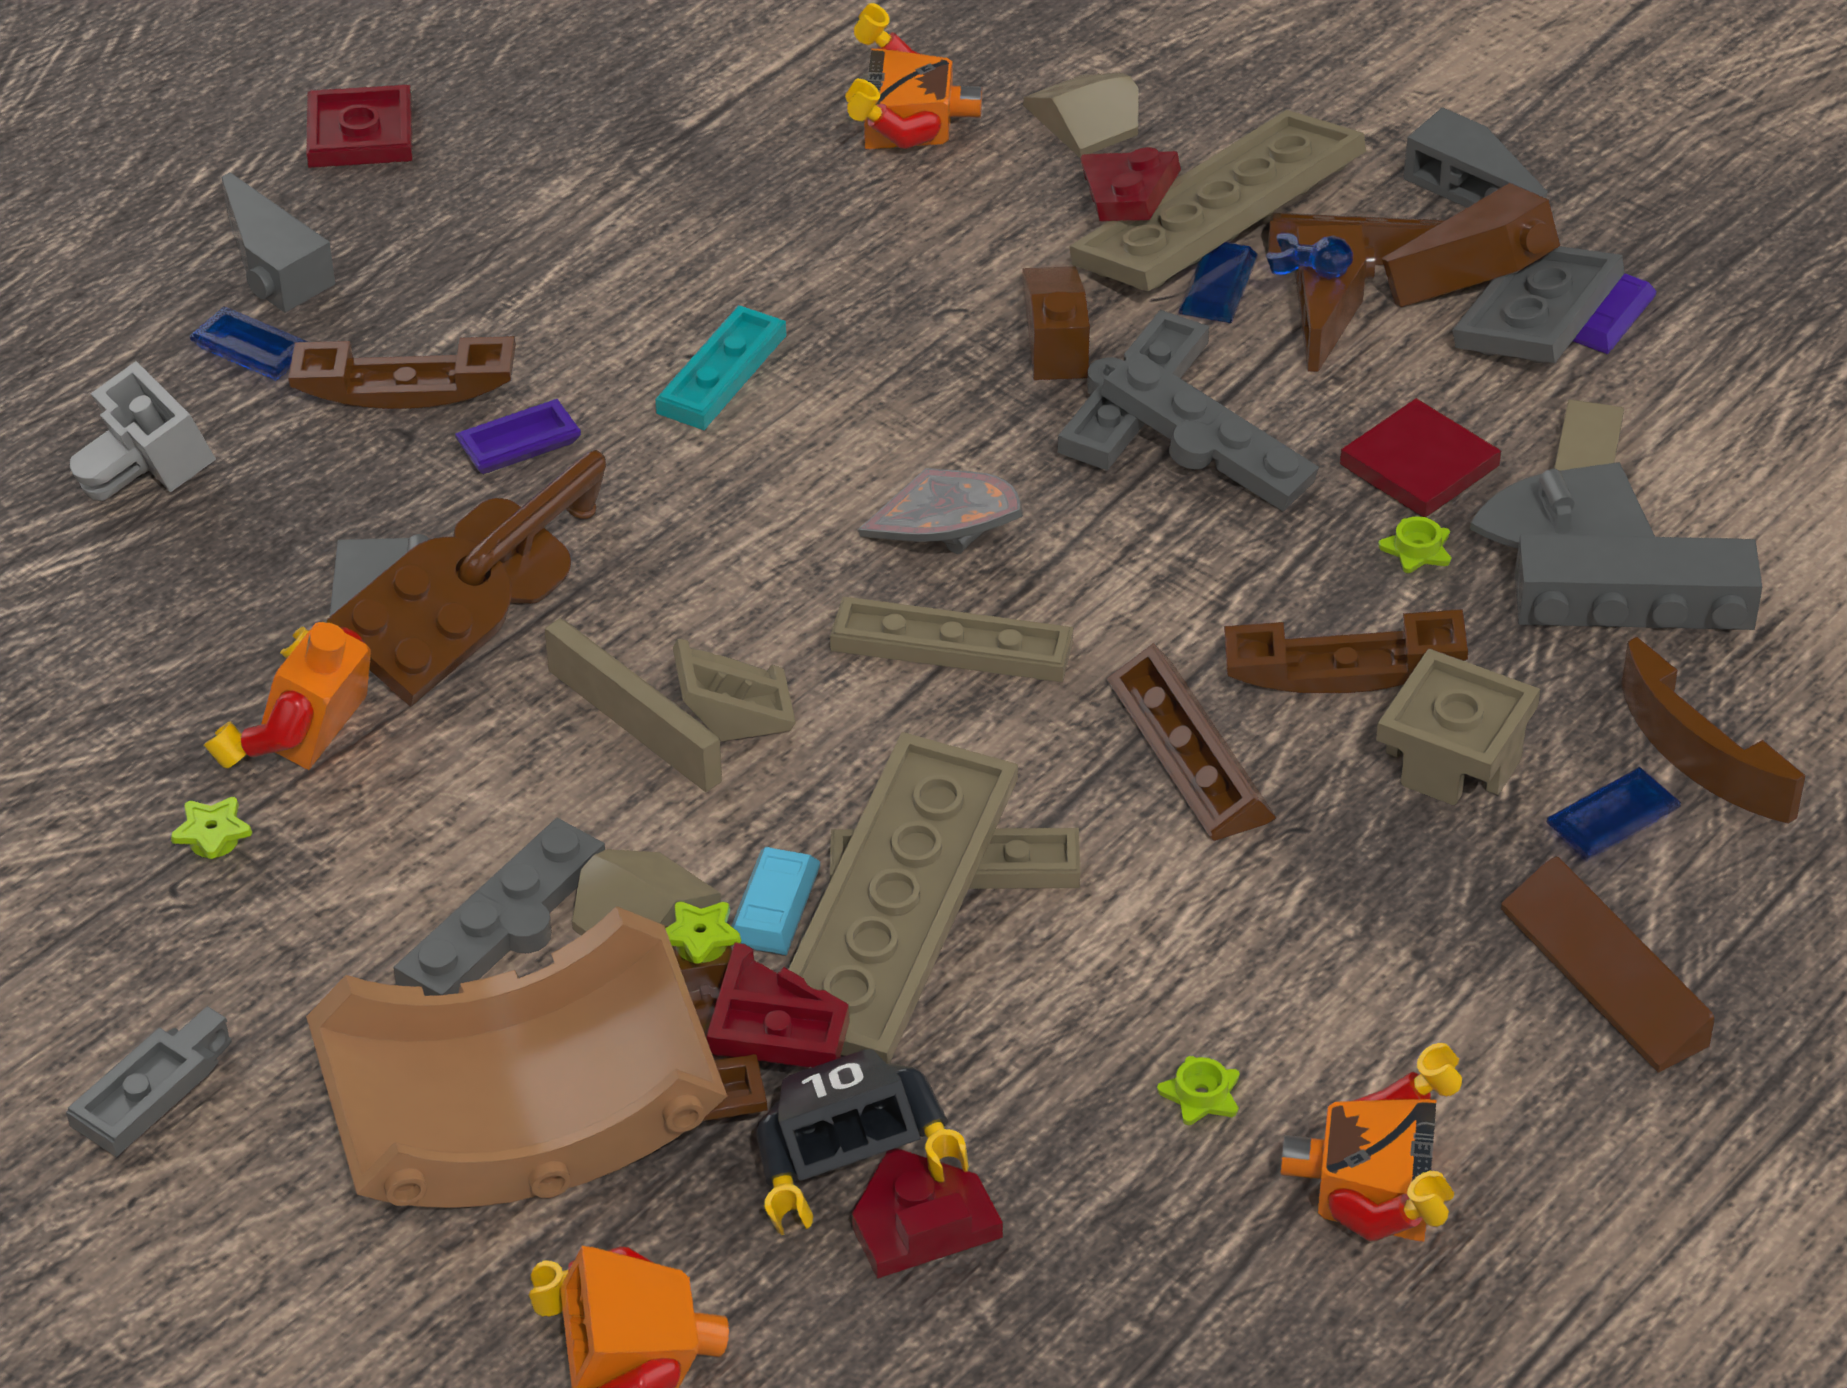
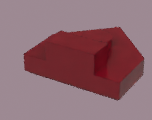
(915, 1219)

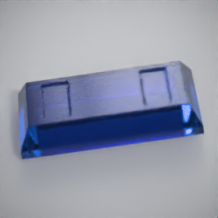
(1219, 283)
(247, 342)
(1613, 813)

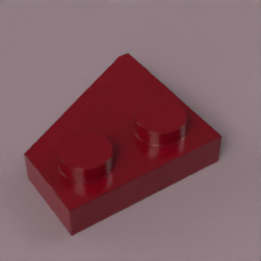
(1129, 183)
(775, 1015)

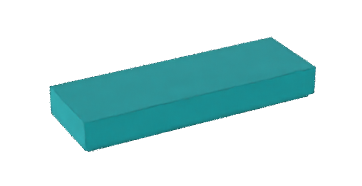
(721, 367)

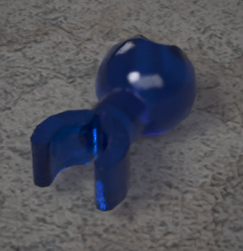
(1327, 257)

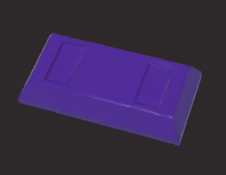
(1616, 314)
(519, 436)

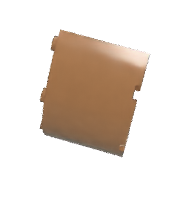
(517, 1077)

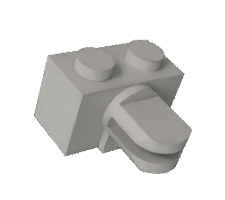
(143, 435)

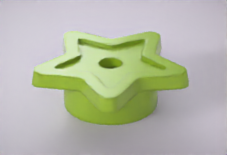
(1417, 543)
(215, 841)
(705, 945)
(1205, 1074)

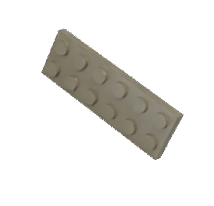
(1220, 200)
(902, 885)

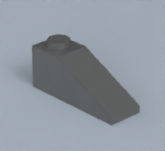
(1462, 160)
(279, 253)

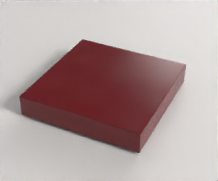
(359, 126)
(1420, 457)

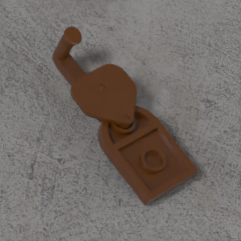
(458, 589)

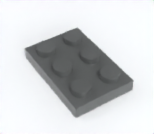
(1540, 306)

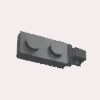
(149, 1082)

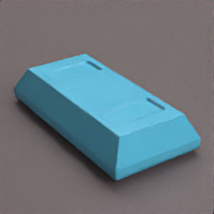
(775, 899)

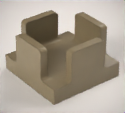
(1457, 723)

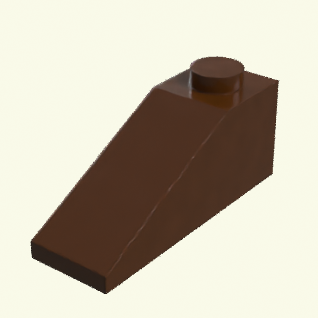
(1473, 246)
(1330, 303)
(1057, 322)

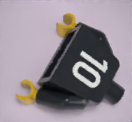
(843, 1116)

